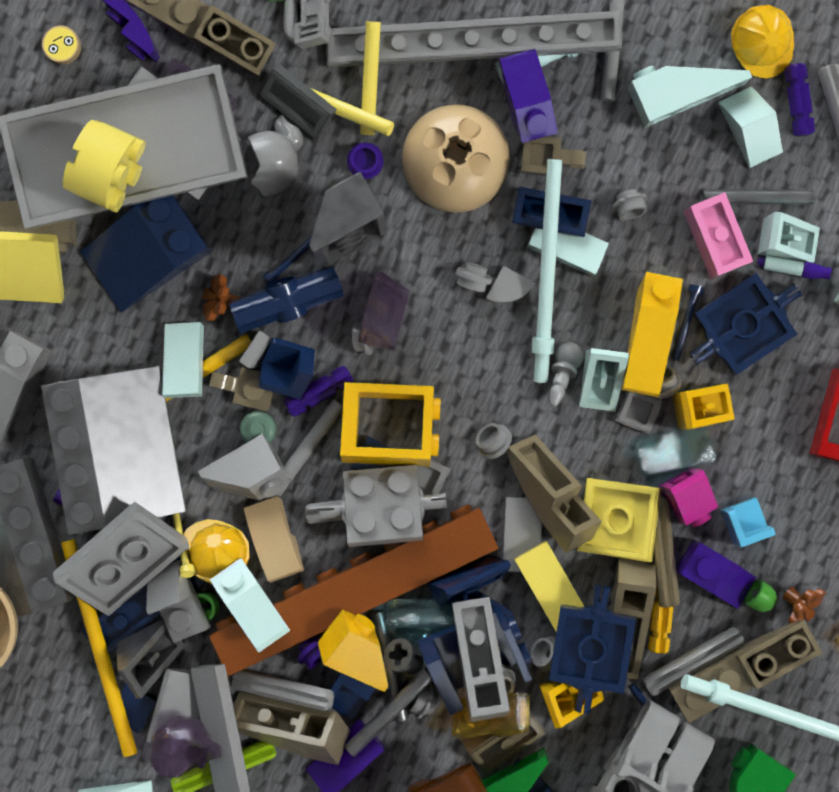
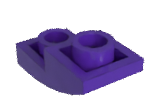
(134, 32)

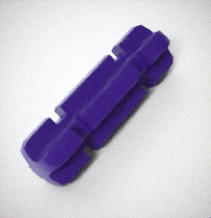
(799, 99)
(319, 391)

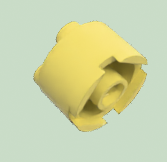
(104, 165)

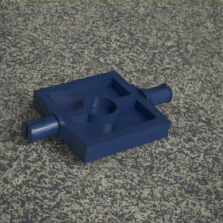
(745, 324)
(592, 648)

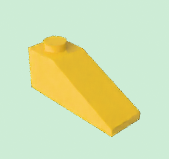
(652, 333)

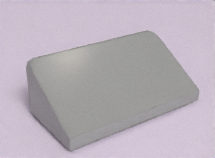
(174, 699)

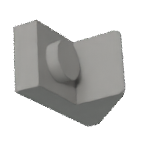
(176, 602)

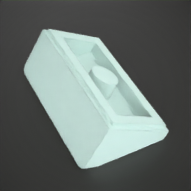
(575, 251)

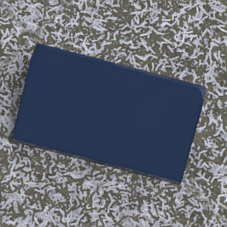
(572, 211)
(468, 579)

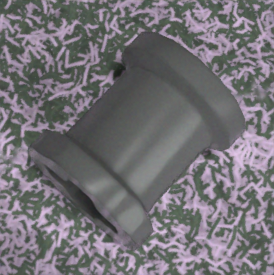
(405, 652)

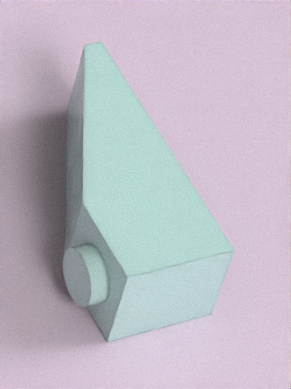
(677, 89)

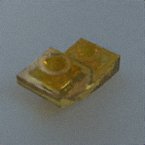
(514, 723)

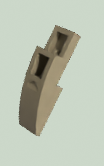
(211, 31)
(751, 666)

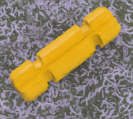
(660, 625)

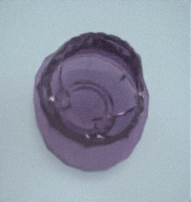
(180, 745)

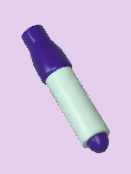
(793, 267)

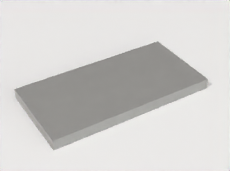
(179, 116)

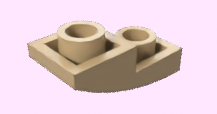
(272, 539)

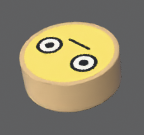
(61, 45)

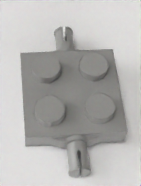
(382, 506)

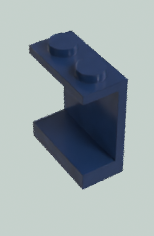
(443, 658)

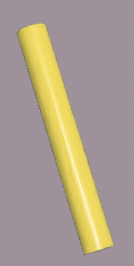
(370, 71)
(359, 115)

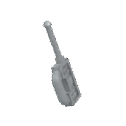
(314, 23)

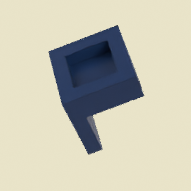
(286, 368)
(349, 695)

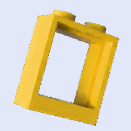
(388, 456)

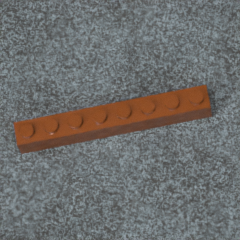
(362, 586)

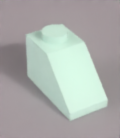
(249, 605)

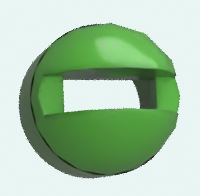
(207, 597)
(765, 599)

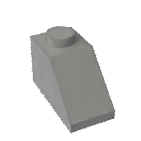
(248, 471)

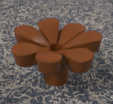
(217, 297)
(803, 604)

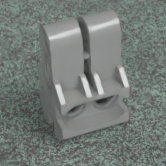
(657, 754)

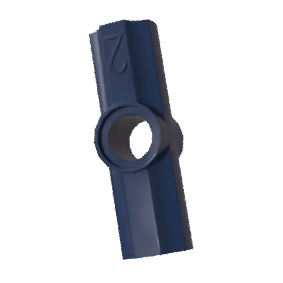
(286, 299)

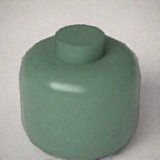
(257, 424)

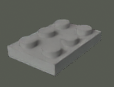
(121, 559)

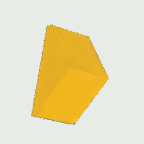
(703, 406)
(561, 702)

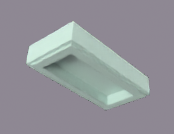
(183, 360)

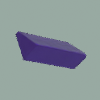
(335, 777)

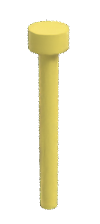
(186, 570)

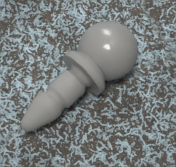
(568, 359)

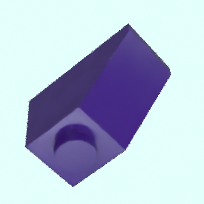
(528, 96)
(715, 573)

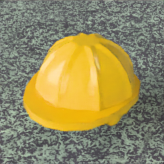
(763, 41)
(215, 547)

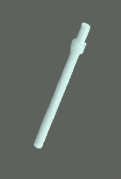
(543, 342)
(721, 694)

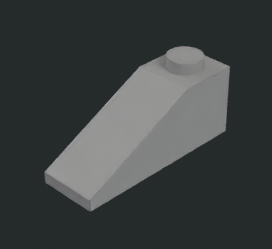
(19, 368)
(480, 660)

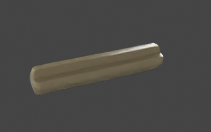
(665, 559)

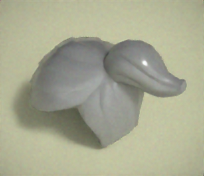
(276, 156)

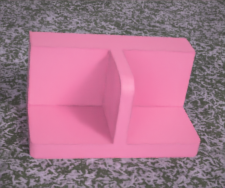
(718, 235)

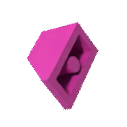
(690, 497)

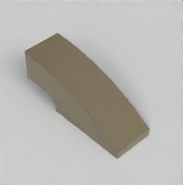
(553, 493)

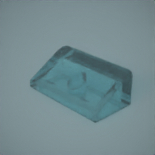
(674, 450)
(417, 618)

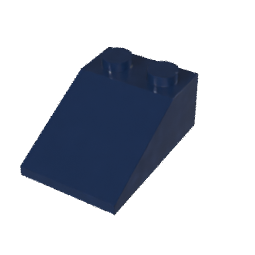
(145, 250)

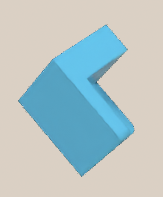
(746, 523)

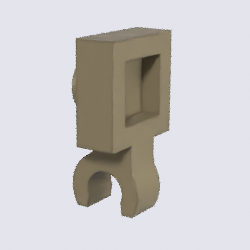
(539, 150)
(245, 388)

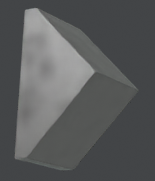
(146, 656)

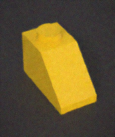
(354, 649)

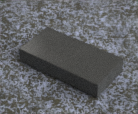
(297, 101)

